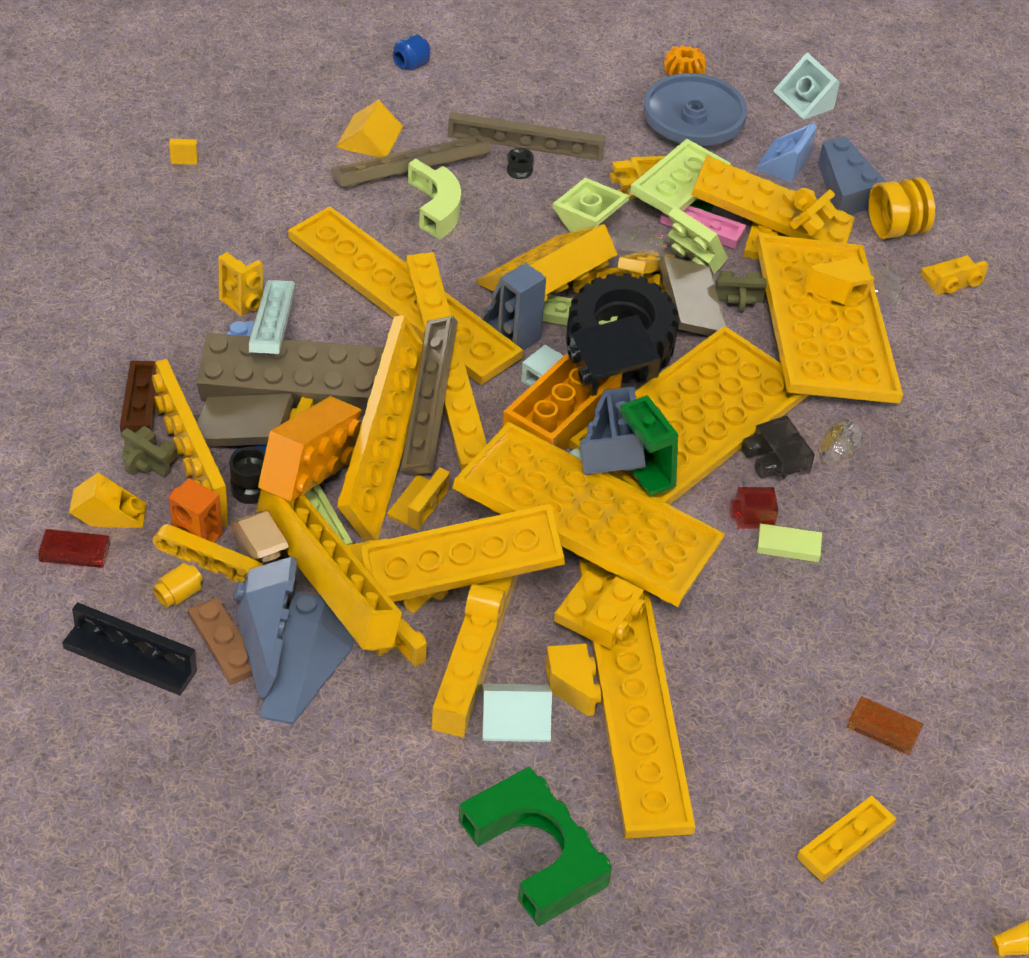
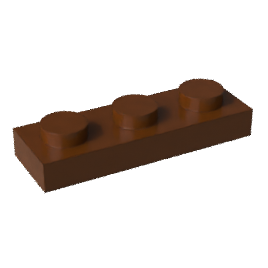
(139, 397)

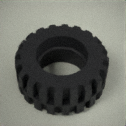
(623, 298)

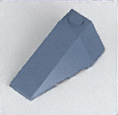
(263, 617)
(309, 654)

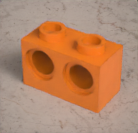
(196, 510)

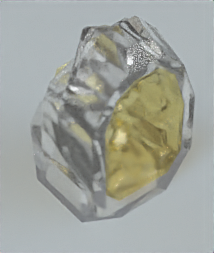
(841, 442)

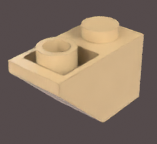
(259, 536)

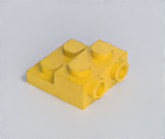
(601, 608)

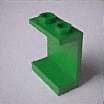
(659, 445)

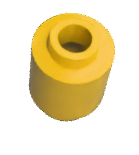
(178, 585)

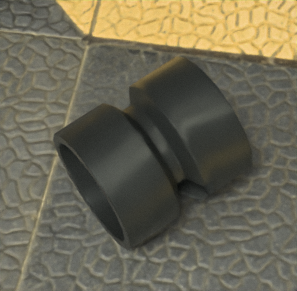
(245, 472)

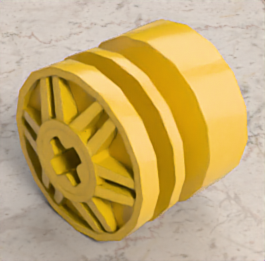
(901, 208)

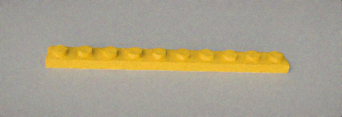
(459, 398)

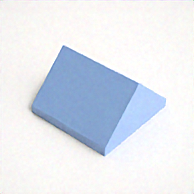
(788, 153)

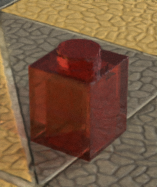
(754, 507)

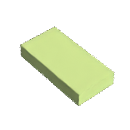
(789, 542)

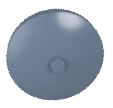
(695, 109)

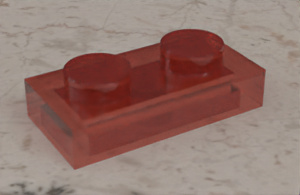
(74, 548)

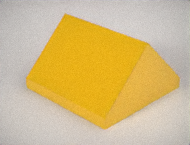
(371, 131)

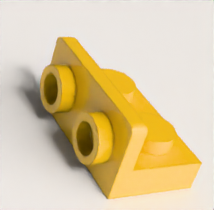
(954, 275)
(240, 284)

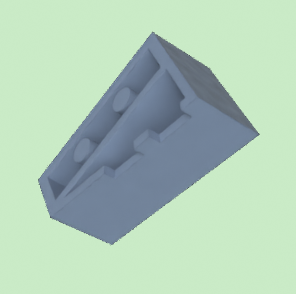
(518, 306)
(610, 440)

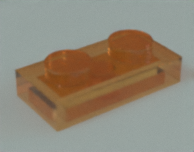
(885, 725)

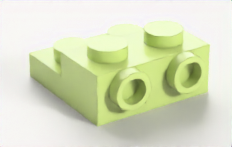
(695, 241)

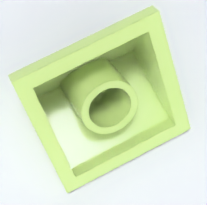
(588, 204)

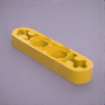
(204, 552)

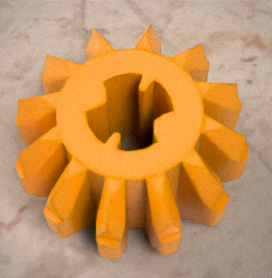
(684, 60)

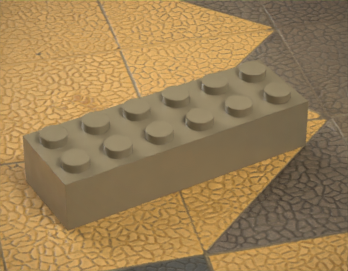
(300, 368)

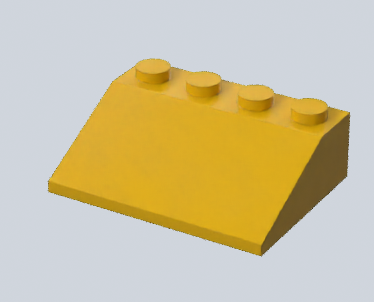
(561, 259)

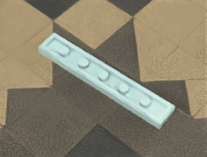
(272, 317)

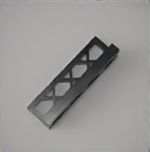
(130, 652)

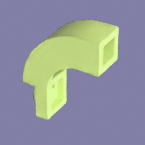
(443, 211)

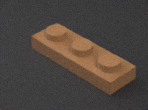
(221, 639)

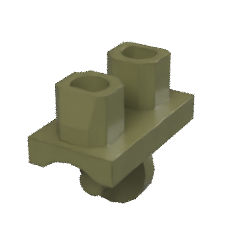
(740, 289)
(143, 455)

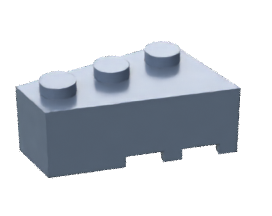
(847, 175)

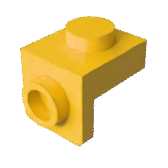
(409, 643)

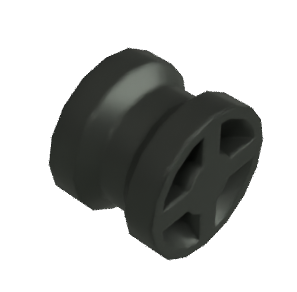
(520, 163)

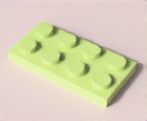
(673, 178)

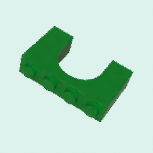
(527, 801)

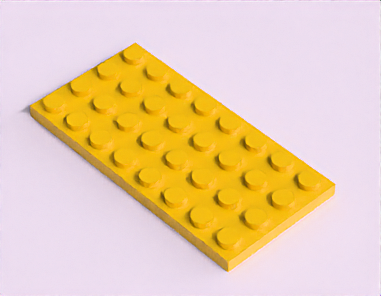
(820, 342)
(713, 403)
(593, 513)

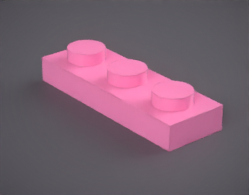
(728, 231)

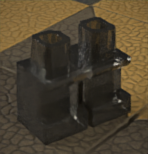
(780, 449)

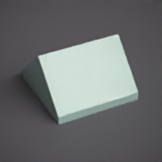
(808, 88)
(516, 712)

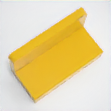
(420, 499)

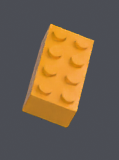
(558, 404)
(309, 448)

